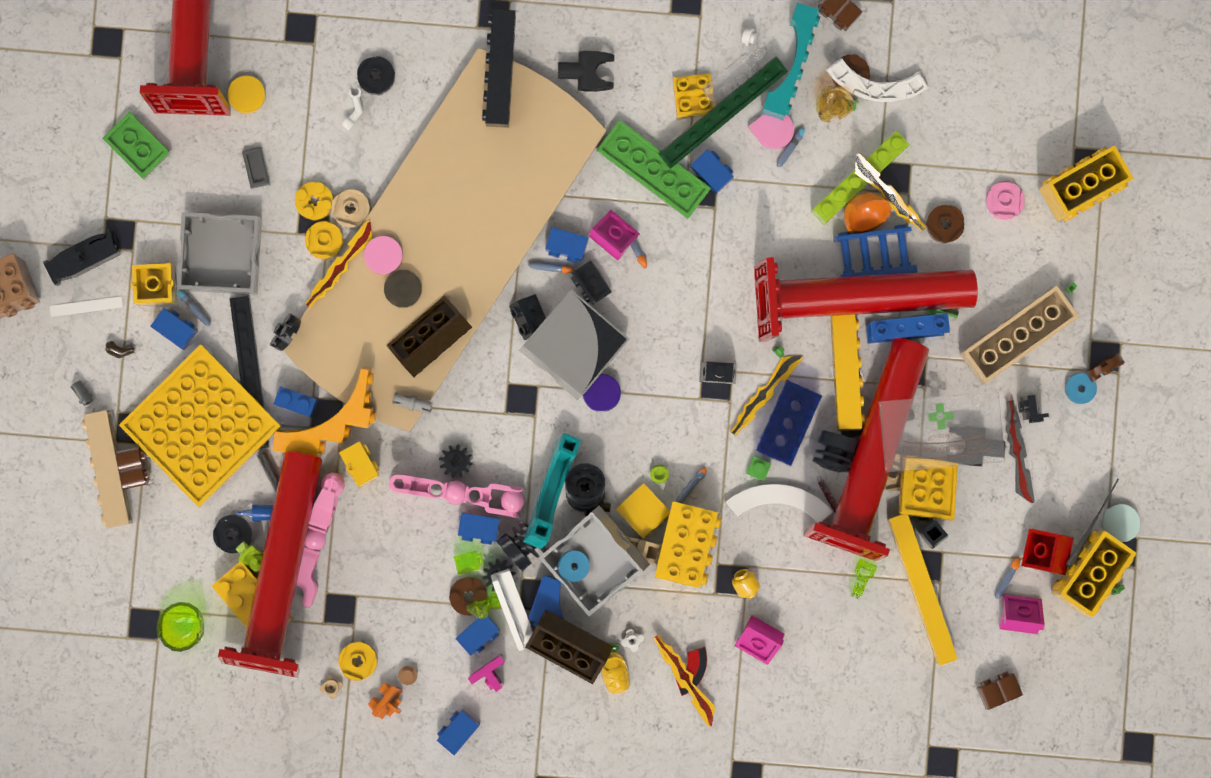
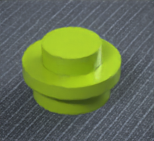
(659, 474)

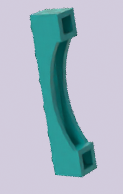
(778, 101)
(545, 507)

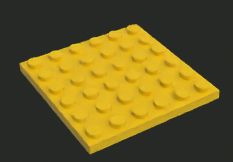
(200, 425)

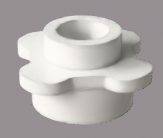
(632, 645)

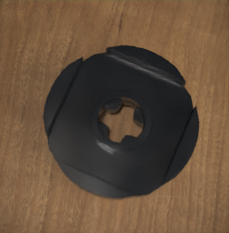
(376, 64)
(285, 331)
(223, 527)

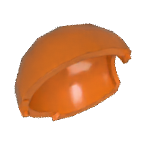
(866, 212)

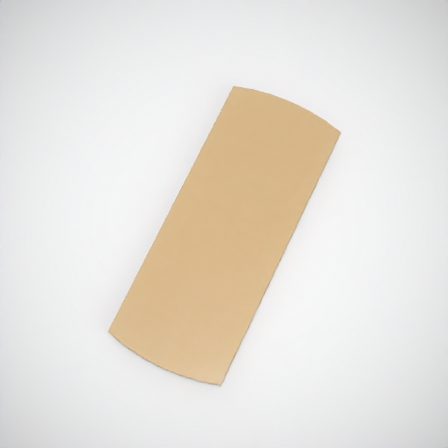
(464, 221)

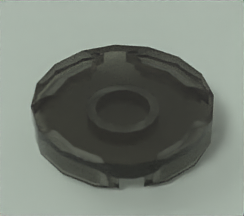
(402, 288)

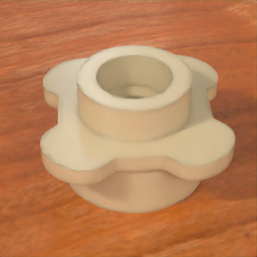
(331, 692)

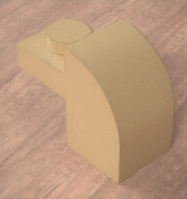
(648, 550)

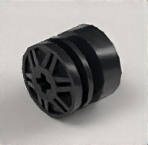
(835, 451)
(583, 478)
(517, 549)

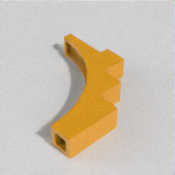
(337, 429)

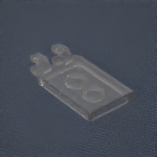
(733, 76)

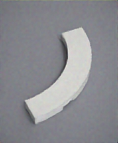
(872, 90)
(779, 495)

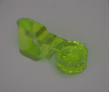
(858, 591)
(486, 604)

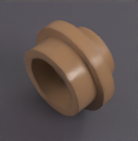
(407, 675)

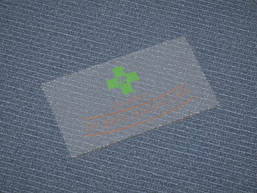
(942, 431)

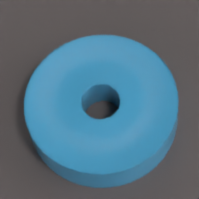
(1072, 392)
(581, 569)

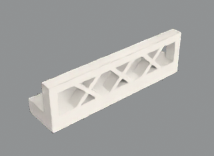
(512, 607)

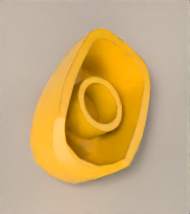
(616, 674)

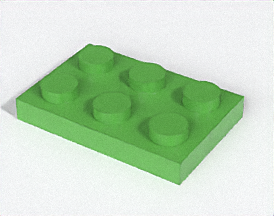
(136, 145)

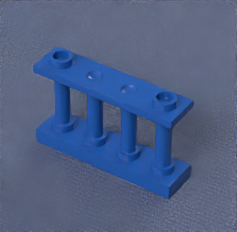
(886, 268)
(907, 328)

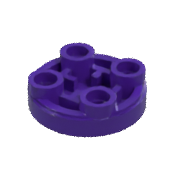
(603, 394)

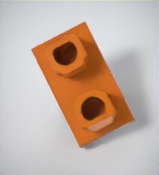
(388, 704)

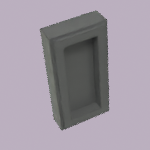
(255, 167)

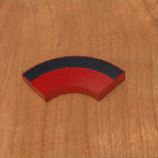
(696, 665)

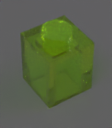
(468, 562)

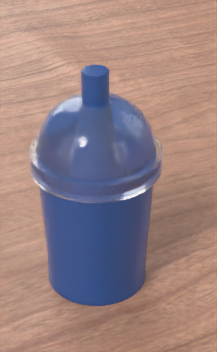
(256, 512)

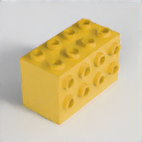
(1088, 182)
(688, 545)
(1094, 573)

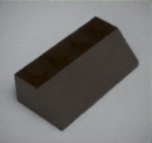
(429, 336)
(569, 647)

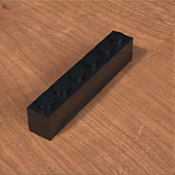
(500, 68)

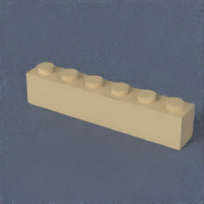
(103, 446)

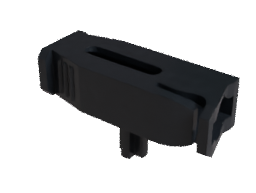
(82, 257)

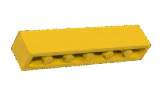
(846, 373)

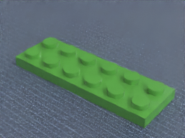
(642, 163)

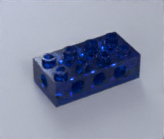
(801, 420)

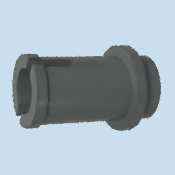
(81, 392)

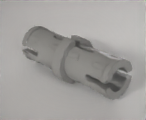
(412, 403)

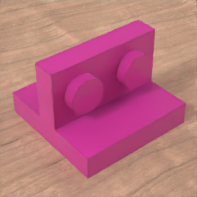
(613, 234)
(1022, 614)
(760, 640)
(492, 679)

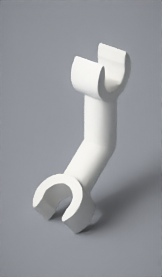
(350, 121)

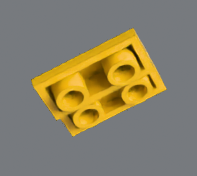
(689, 97)
(643, 511)

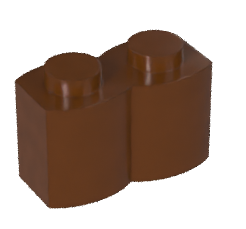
(842, 12)
(132, 468)
(999, 691)

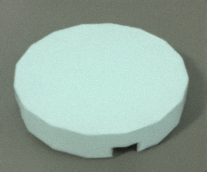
(1121, 522)

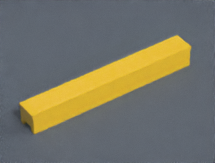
(922, 589)

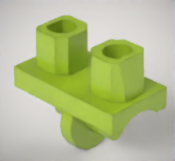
(250, 556)

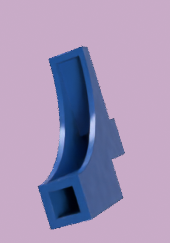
(547, 598)

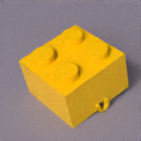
(154, 284)
(362, 468)

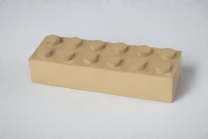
(1019, 335)

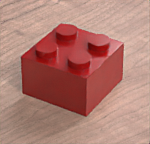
(1047, 551)

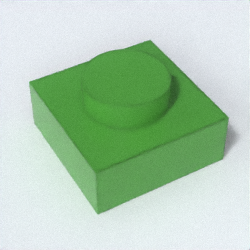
(758, 468)

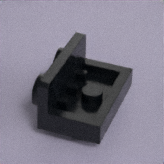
(591, 283)
(527, 315)
(1028, 408)

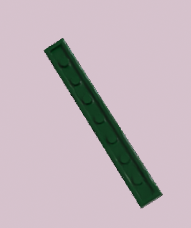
(722, 112)

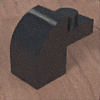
(929, 530)

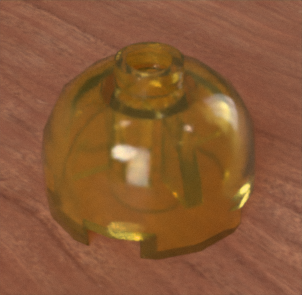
(834, 103)

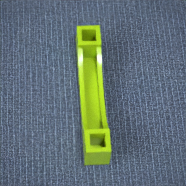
(854, 184)

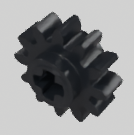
(459, 467)
(496, 567)

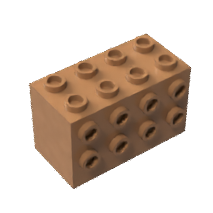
(15, 287)

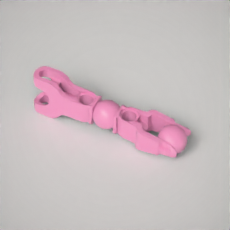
(457, 492)
(321, 517)

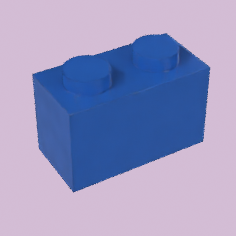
(712, 171)
(566, 244)
(174, 328)
(296, 402)
(478, 527)
(478, 634)
(457, 732)

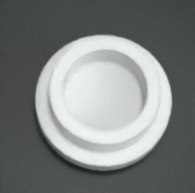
(749, 36)

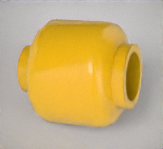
(746, 583)

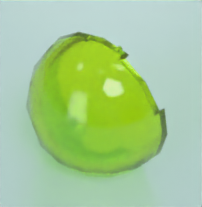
(180, 626)

